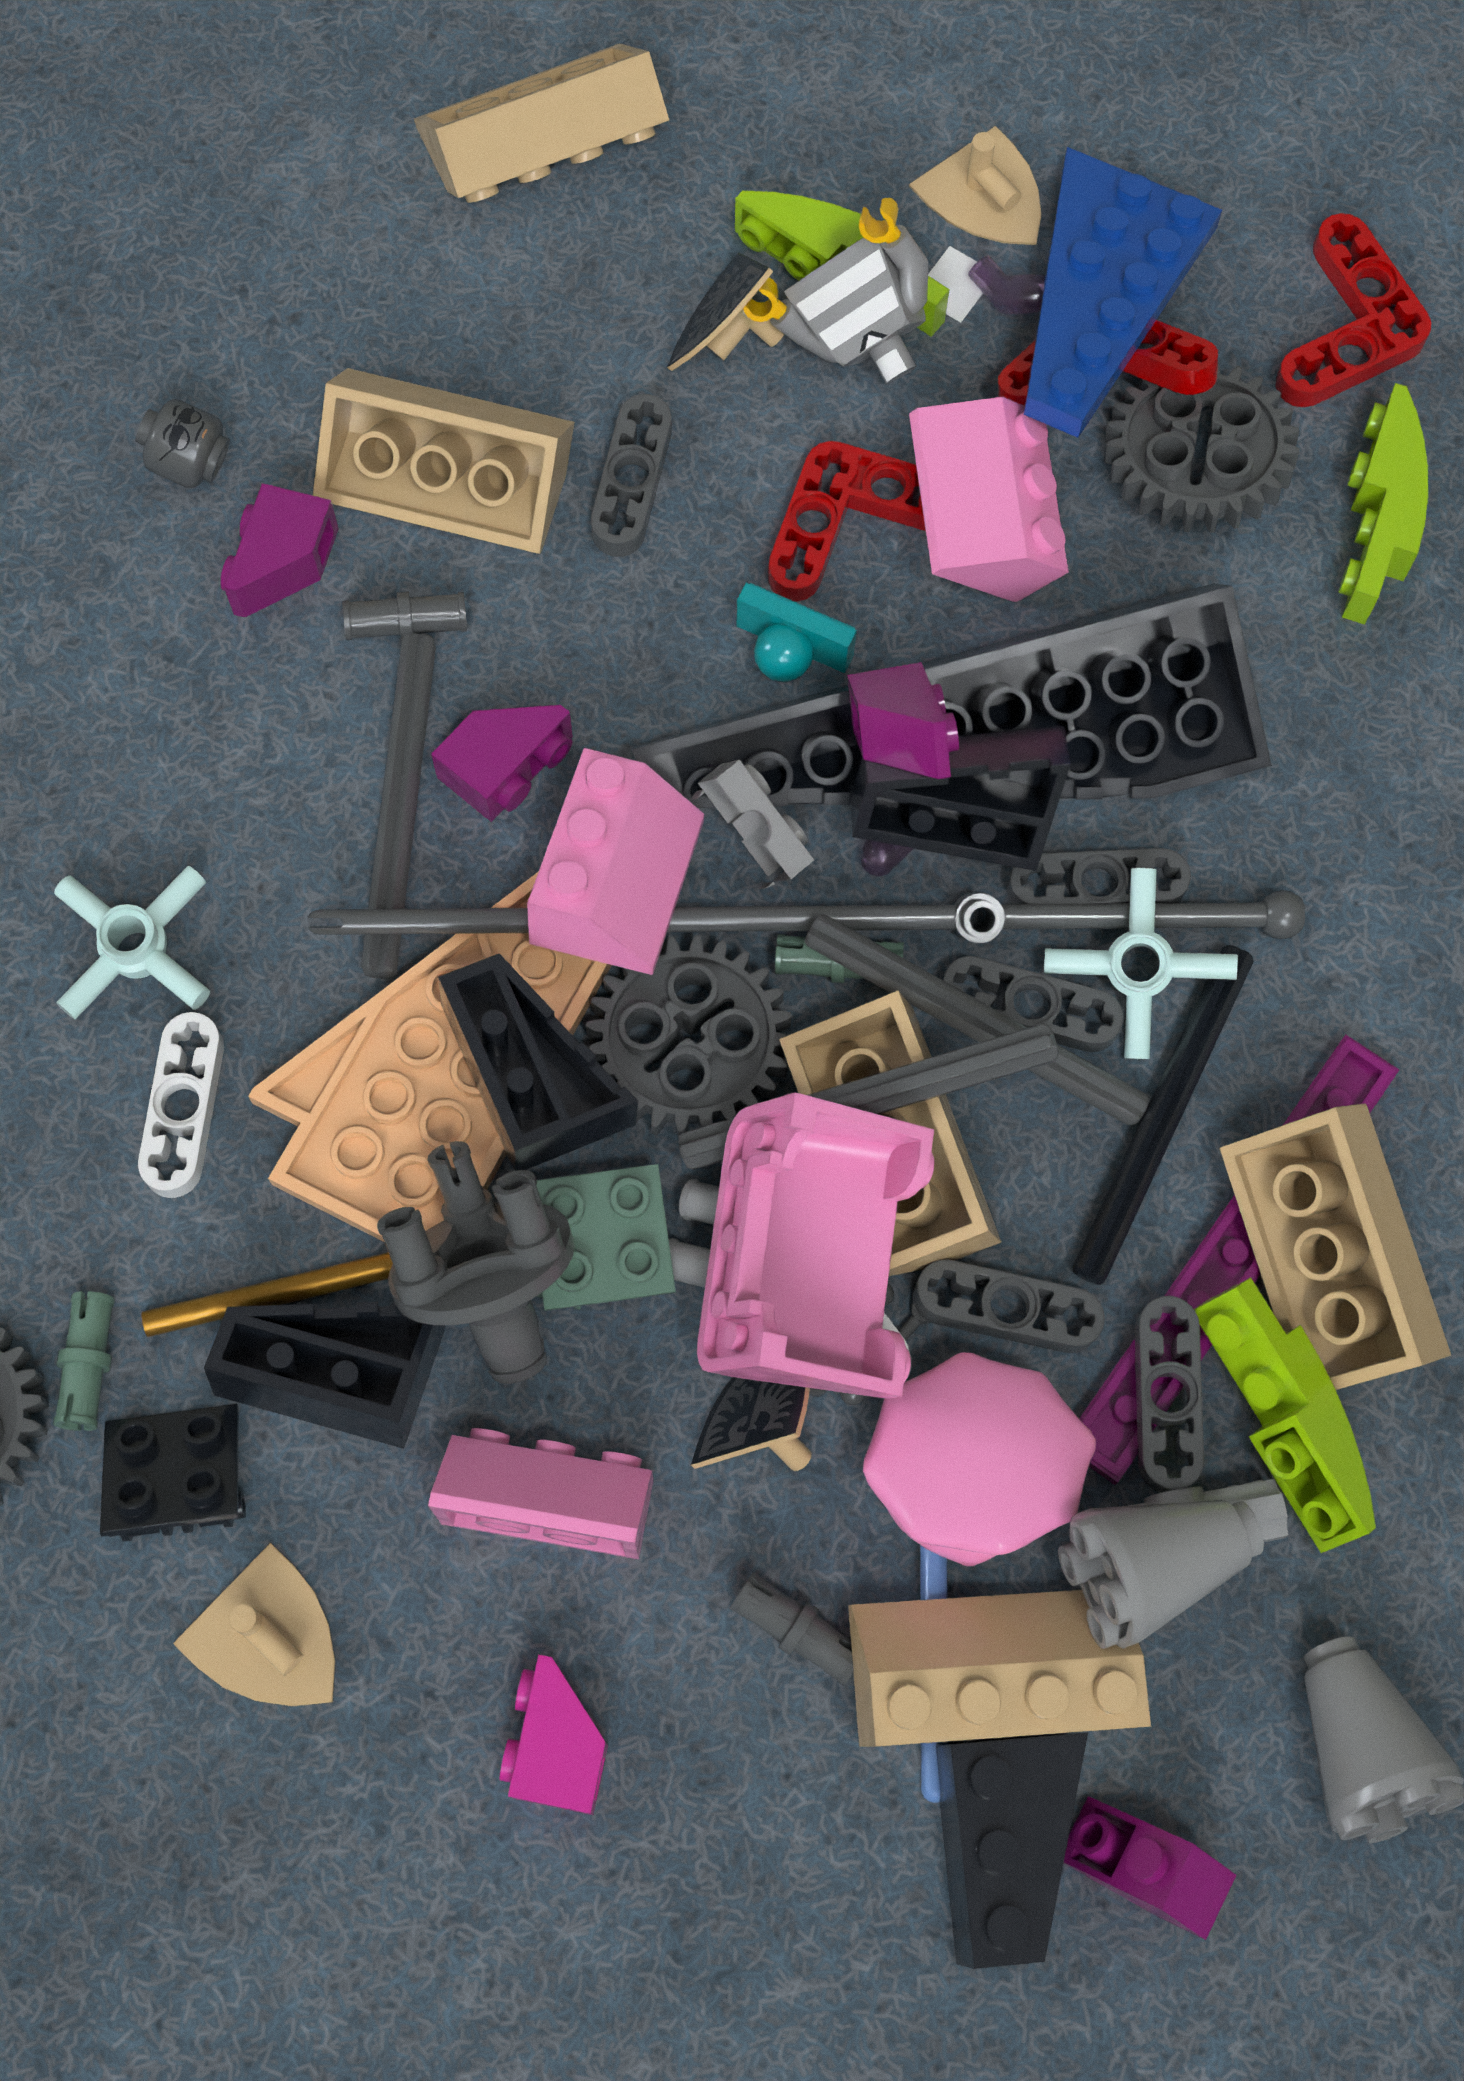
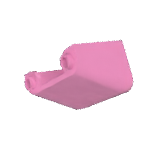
(809, 1246)

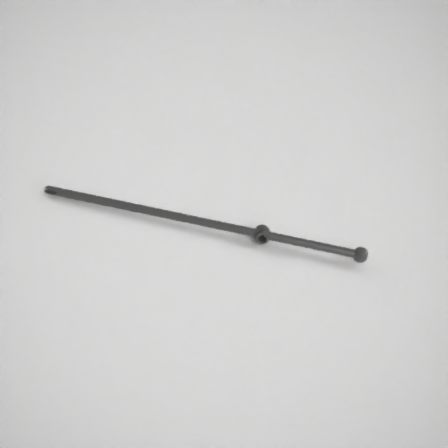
(1278, 914)

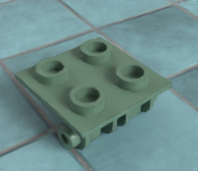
(616, 1236)

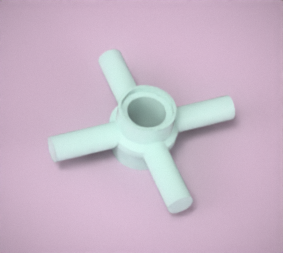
(118, 923)
(1140, 934)

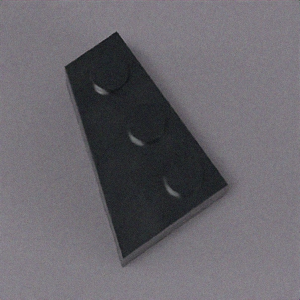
(987, 811)
(530, 1070)
(327, 1366)
(1006, 1842)

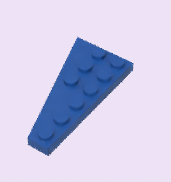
(1109, 275)

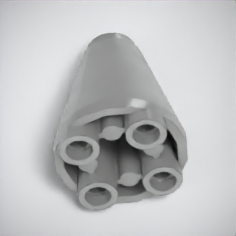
(1154, 1561)
(1373, 1747)

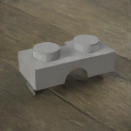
(742, 800)

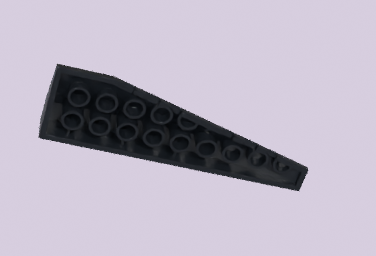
(1144, 693)

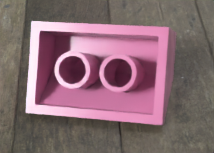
(988, 497)
(614, 864)
(543, 1493)

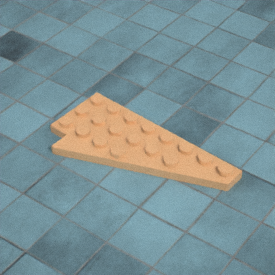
(397, 1086)

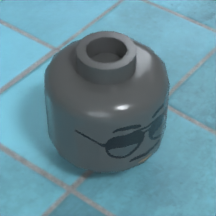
(182, 443)

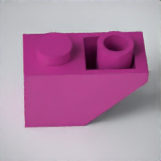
(559, 1746)

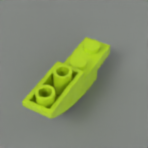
(808, 234)
(1392, 500)
(1303, 1423)

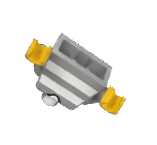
(857, 300)

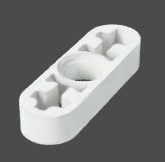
(157, 1147)

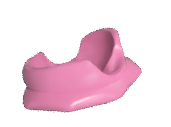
(978, 1458)

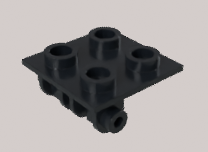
(171, 1472)

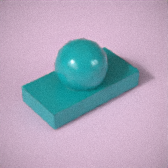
(792, 635)

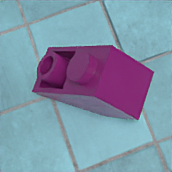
(280, 550)
(903, 720)
(500, 752)
(1148, 1867)

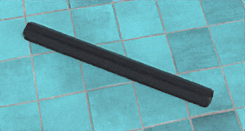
(1159, 1123)

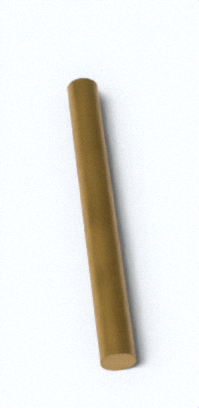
(272, 1292)

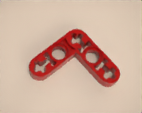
(1373, 316)
(1176, 362)
(848, 490)

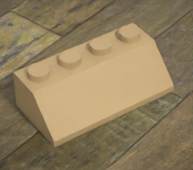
(543, 121)
(441, 459)
(950, 1212)
(1336, 1244)
(989, 1670)

